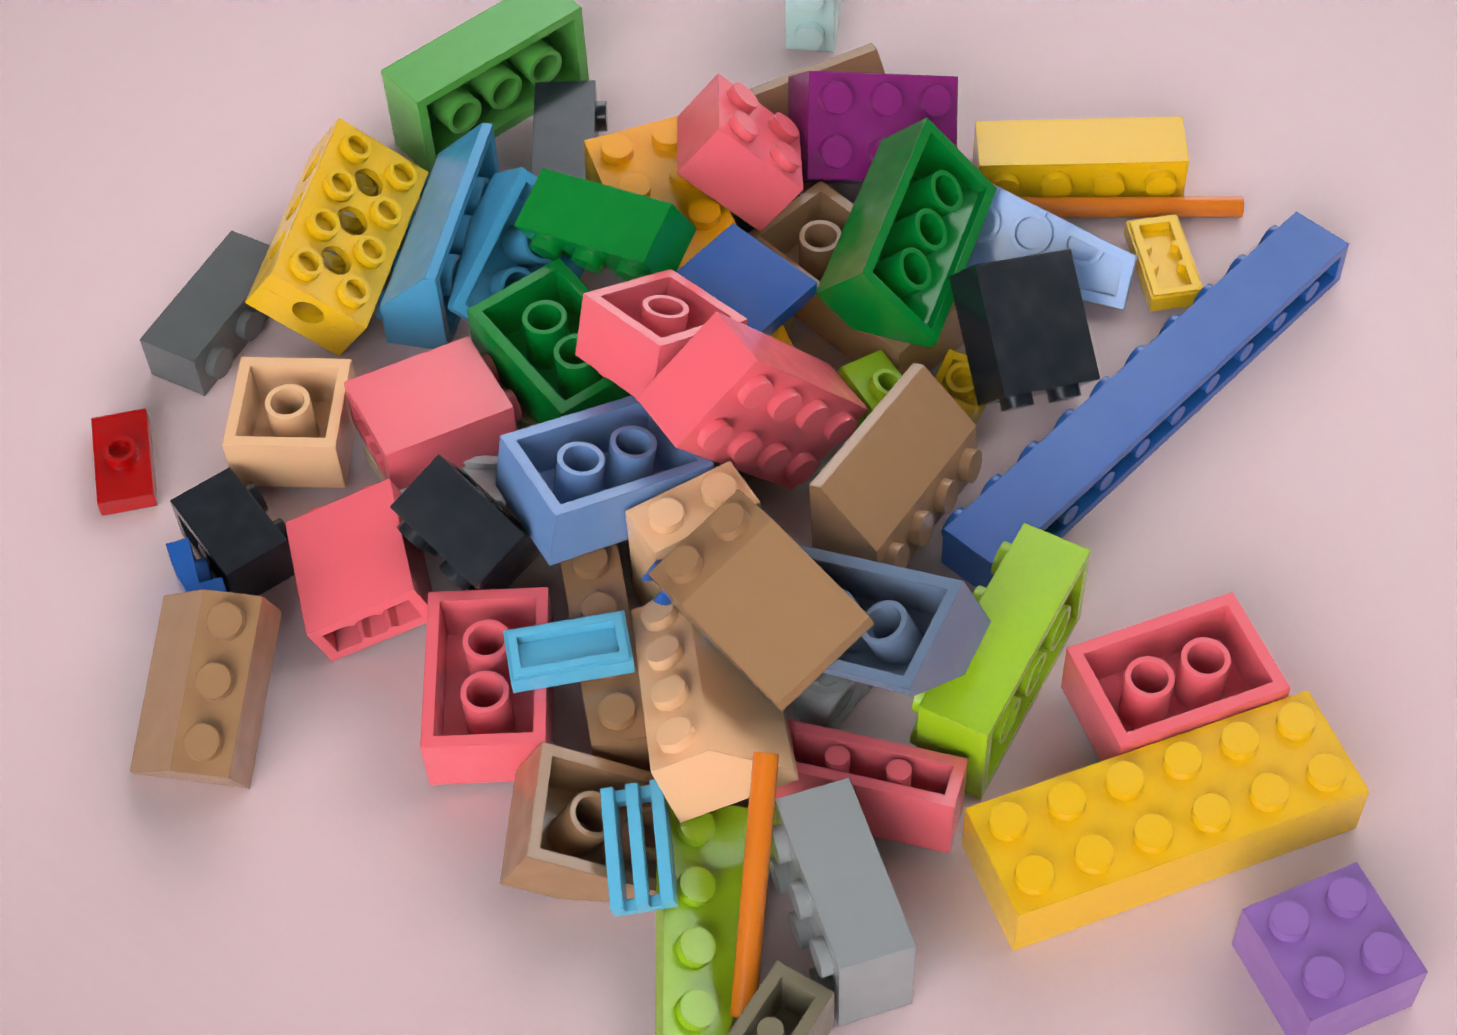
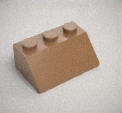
(207, 688)

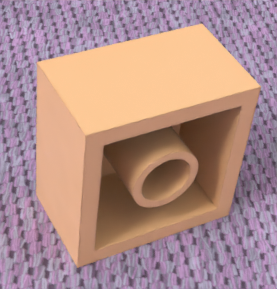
(290, 422)

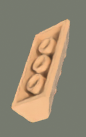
(702, 716)

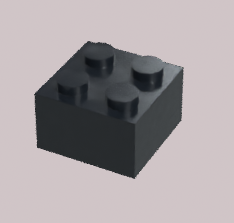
(466, 526)

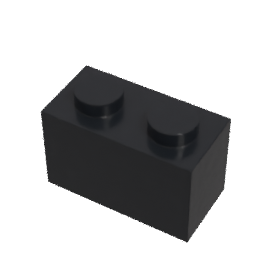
(235, 533)

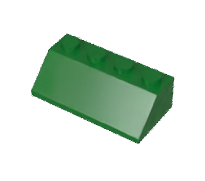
(907, 237)

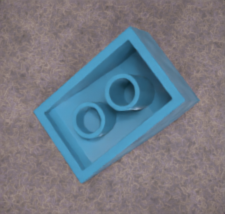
(494, 248)

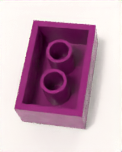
(851, 112)

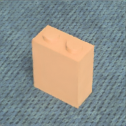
(671, 517)

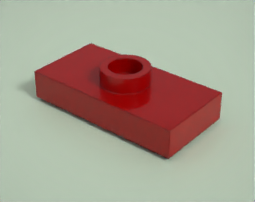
(124, 462)

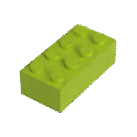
(1032, 614)

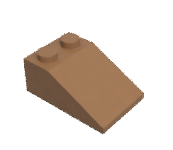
(760, 599)
(558, 825)

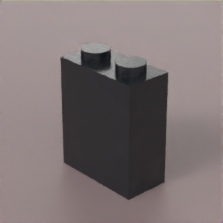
(1024, 329)

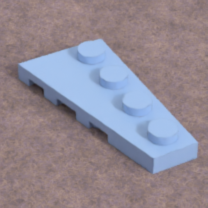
(1023, 229)

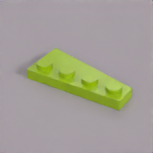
(701, 934)

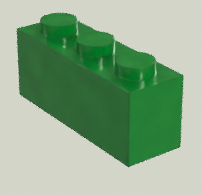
(603, 226)

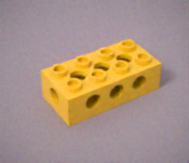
(326, 293)

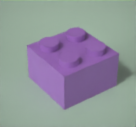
(1328, 955)

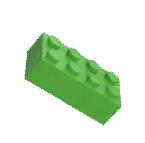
(482, 74)

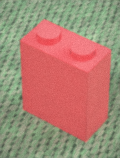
(431, 406)
(357, 572)

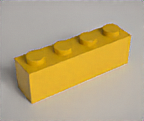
(1084, 156)

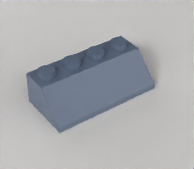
(921, 630)

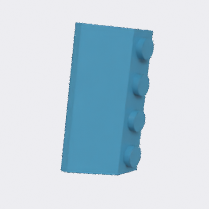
(427, 264)

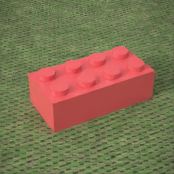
(752, 403)

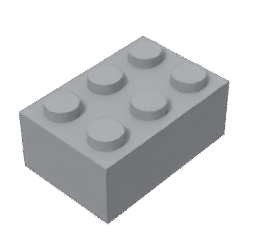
(842, 901)

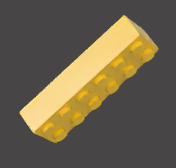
(1162, 819)

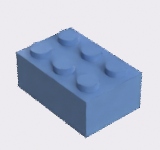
(583, 472)

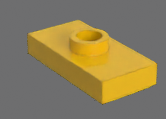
(1163, 262)

